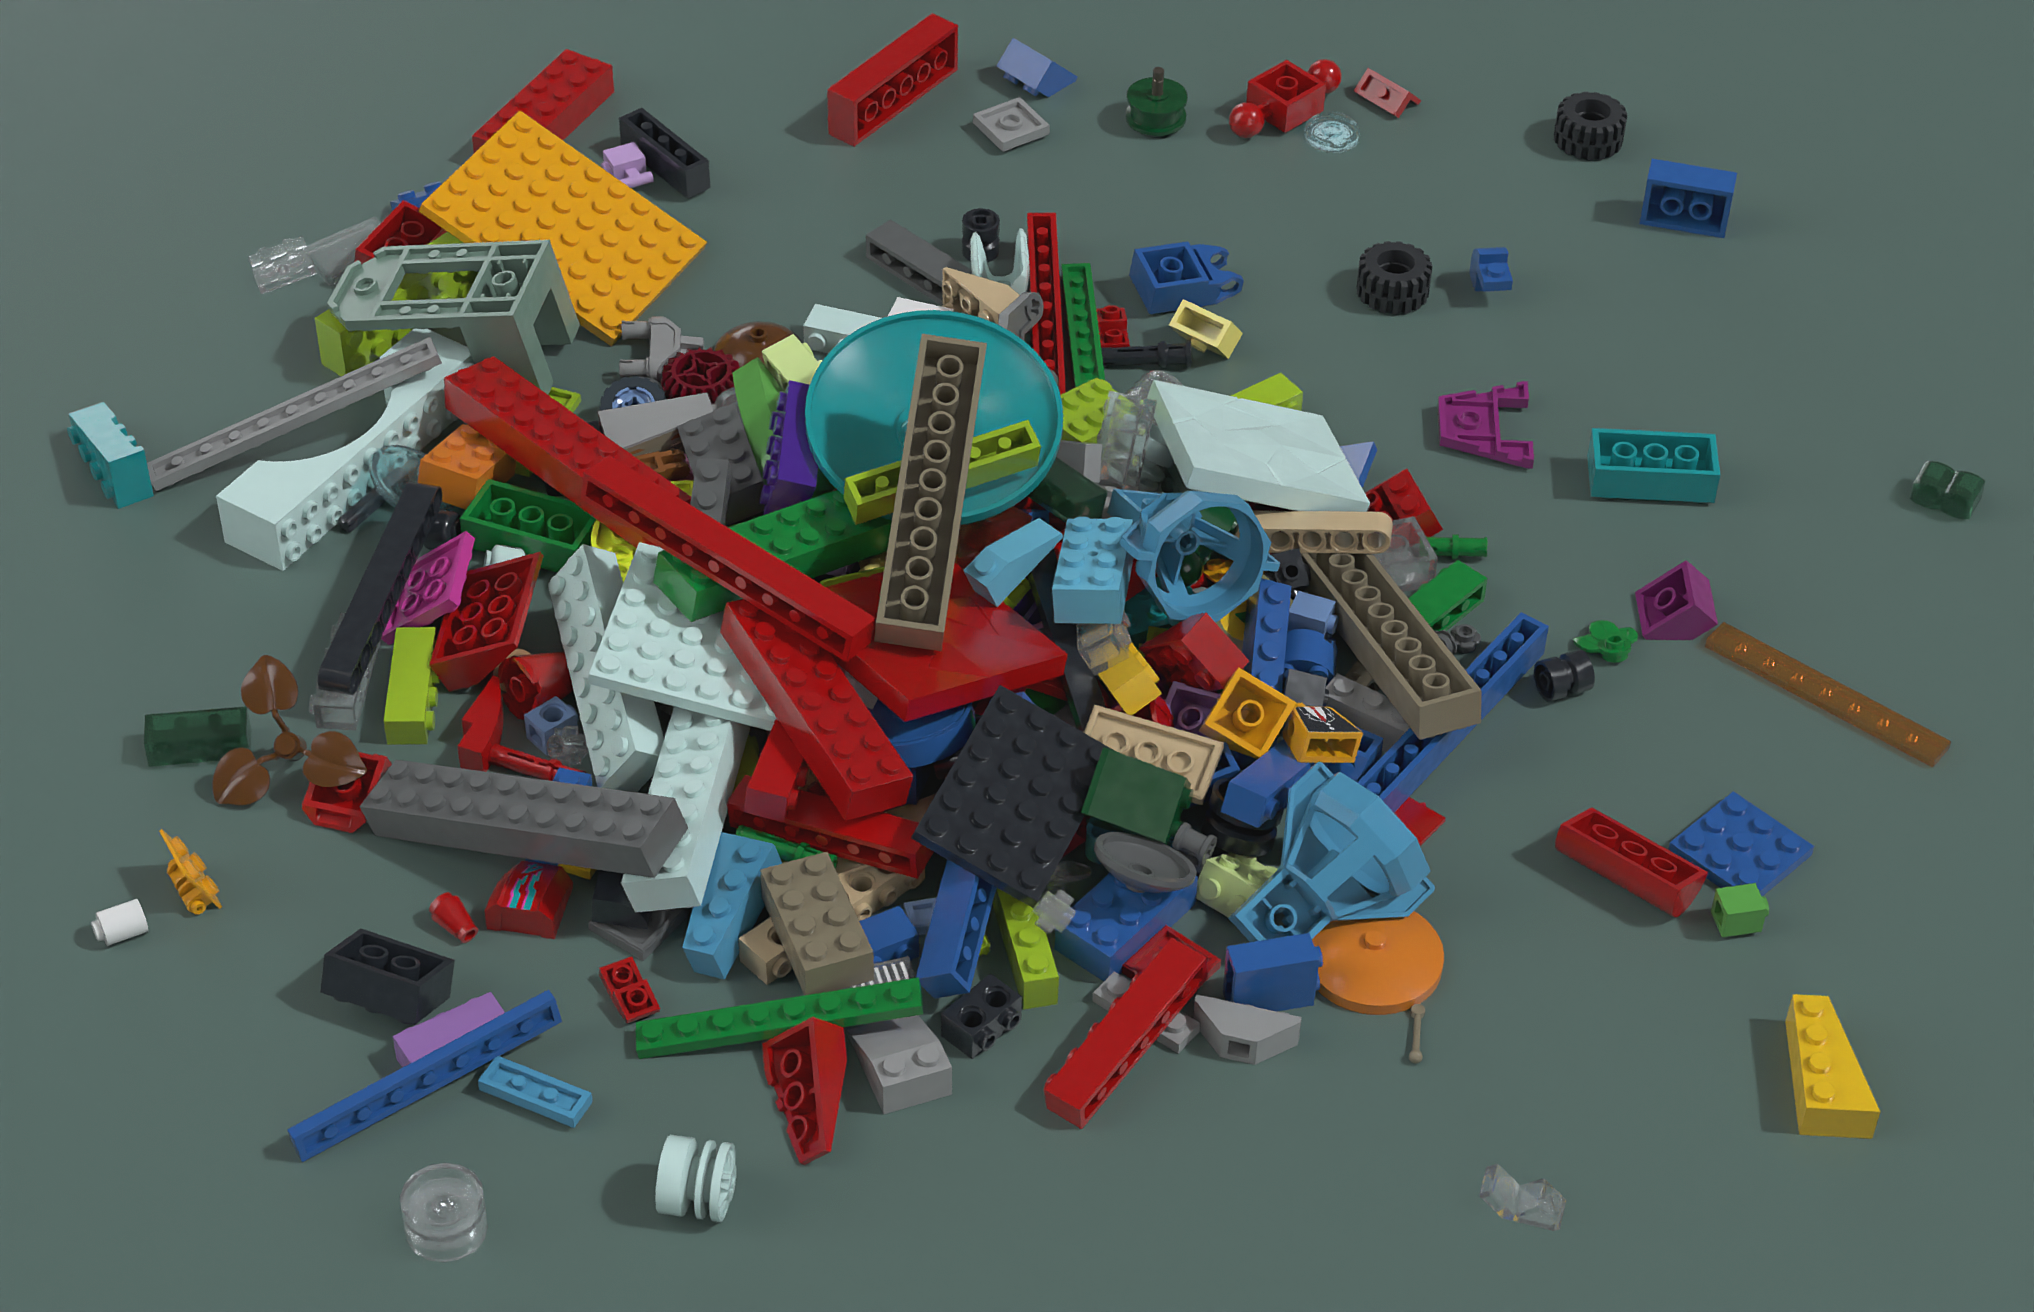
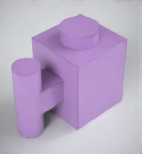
(627, 165)

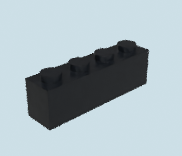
(666, 152)

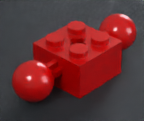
(1284, 97)

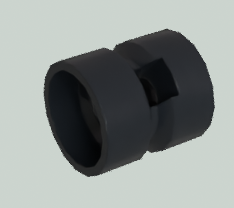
(987, 226)
(1565, 674)

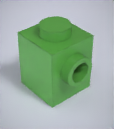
(1739, 910)

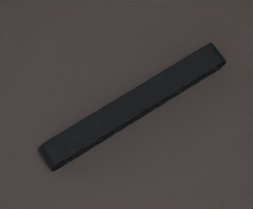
(380, 589)

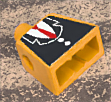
(1321, 735)

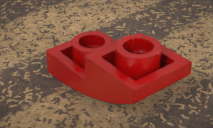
(1112, 326)
(628, 990)

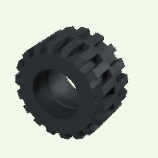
(1590, 125)
(1394, 277)

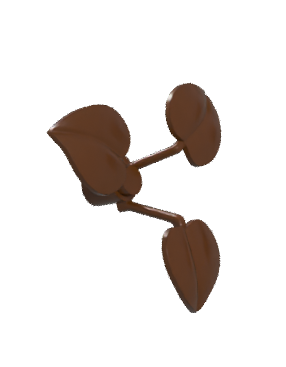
(332, 757)

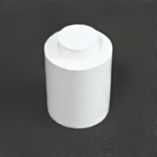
(120, 922)

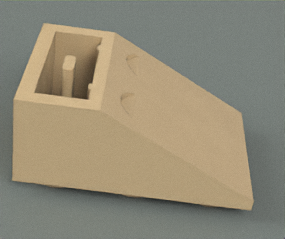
(975, 295)

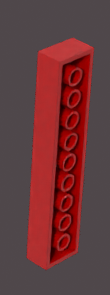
(540, 433)

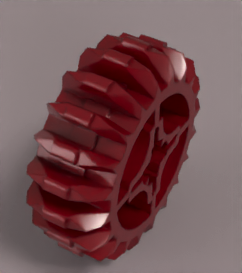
(698, 373)

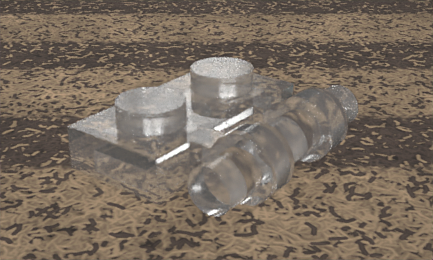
(284, 270)

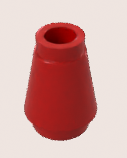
(452, 915)

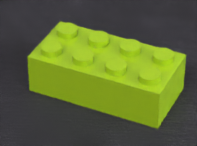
(1084, 411)

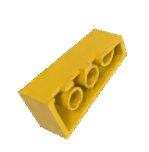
(1826, 1076)

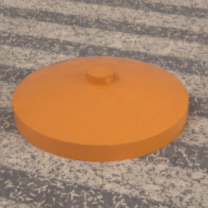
(1379, 963)

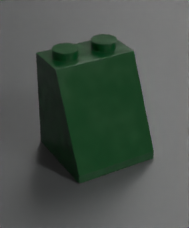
(1136, 797)

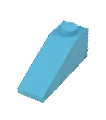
(1010, 559)

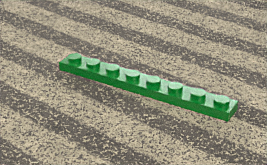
(1082, 323)
(774, 1017)

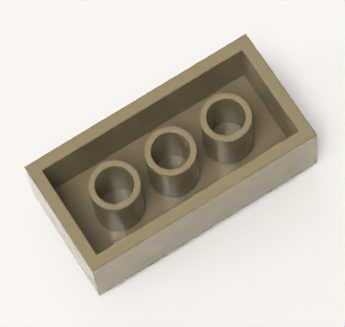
(817, 924)

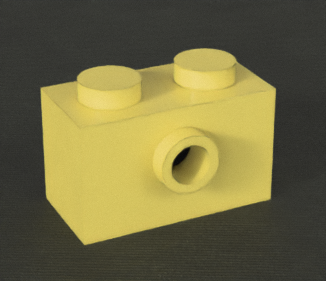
(1205, 329)

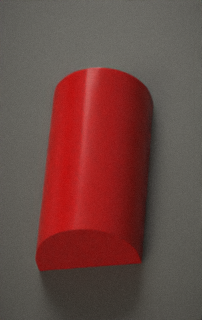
(1631, 861)

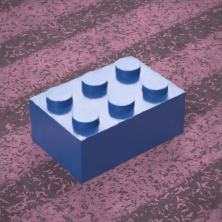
(1688, 198)

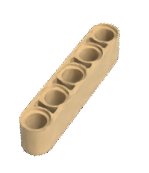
(1299, 527)

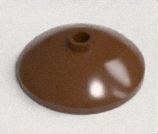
(749, 339)

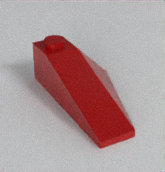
(808, 1077)

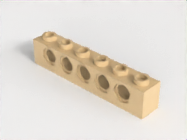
(867, 891)

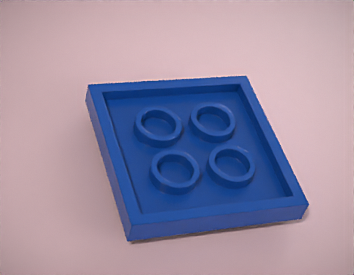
(1741, 845)

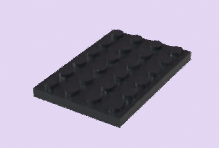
(1013, 797)

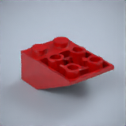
(1401, 499)
(1194, 654)

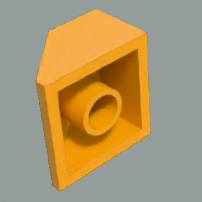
(1247, 715)

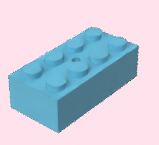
(1092, 572)

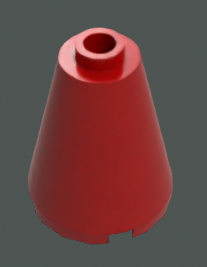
(534, 680)

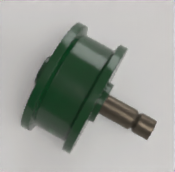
(1156, 105)

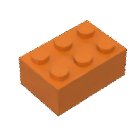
(464, 465)

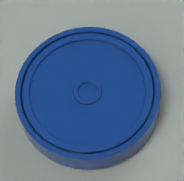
(927, 737)

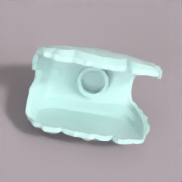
(1018, 279)

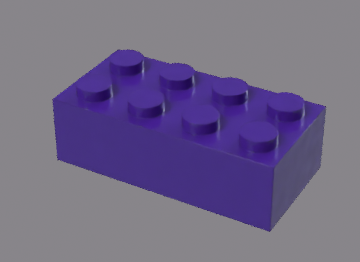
(791, 467)

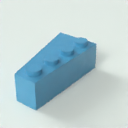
(729, 904)

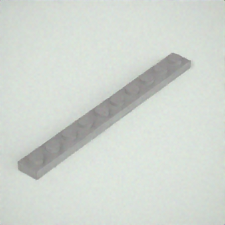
(293, 413)

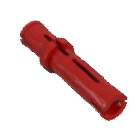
(525, 763)

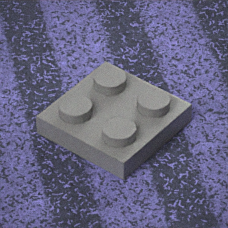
(1011, 124)

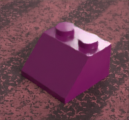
(1676, 605)

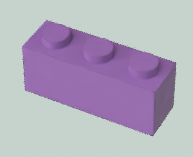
(445, 1027)

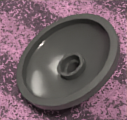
(1144, 863)

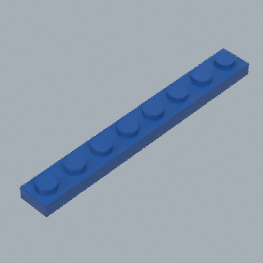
(424, 1075)

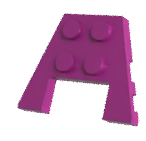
(1472, 424)

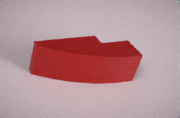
(482, 728)

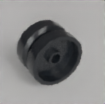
(1233, 833)

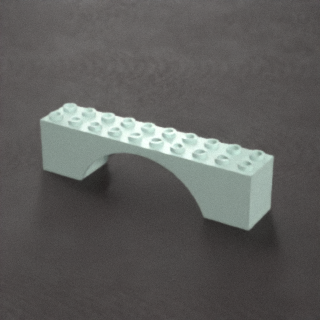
(289, 505)

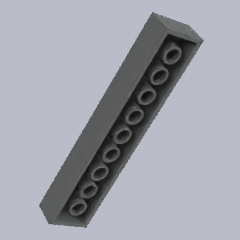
(525, 817)

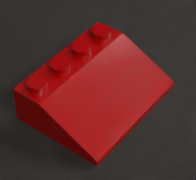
(486, 621)

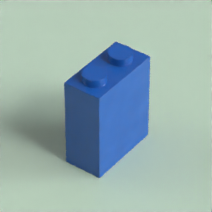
(1273, 973)

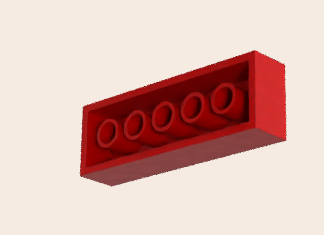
(892, 79)
(557, 96)

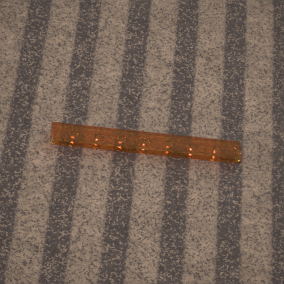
(1828, 694)

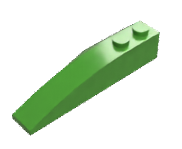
(757, 398)

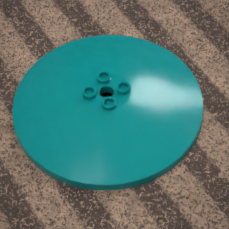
(865, 391)

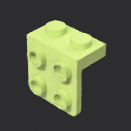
(1230, 881)

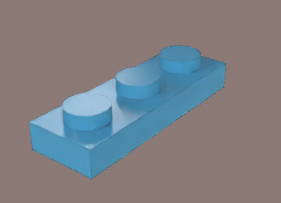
(535, 1091)

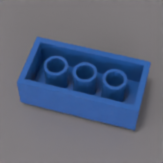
(1117, 922)

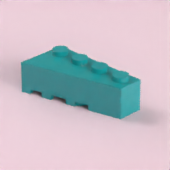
(111, 454)

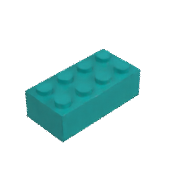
(1653, 465)

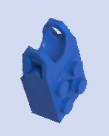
(1180, 272)

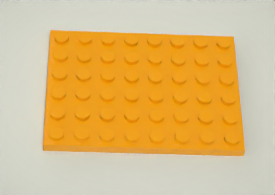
(606, 237)

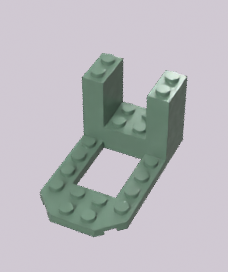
(506, 315)

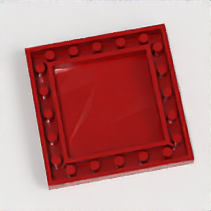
(978, 654)

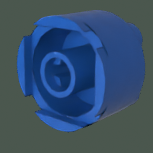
(1310, 653)

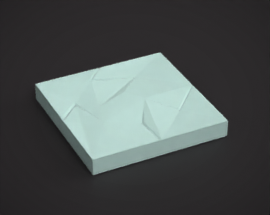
(1255, 450)

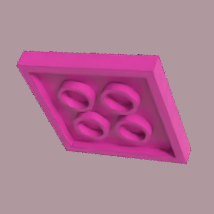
(432, 586)

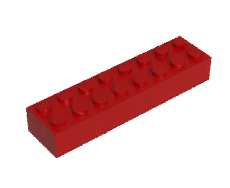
(818, 712)

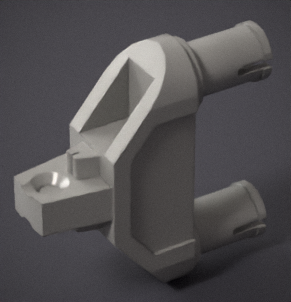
(664, 341)

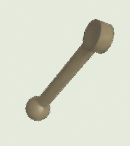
(1417, 1013)

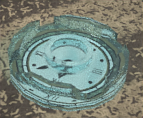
(1332, 132)

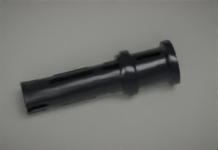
(1162, 354)

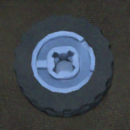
(630, 392)

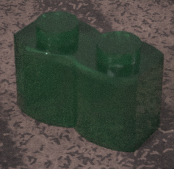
(1948, 490)

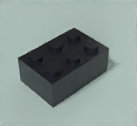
(387, 976)

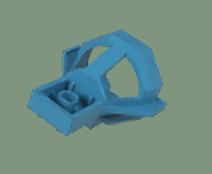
(1170, 527)
(1332, 850)

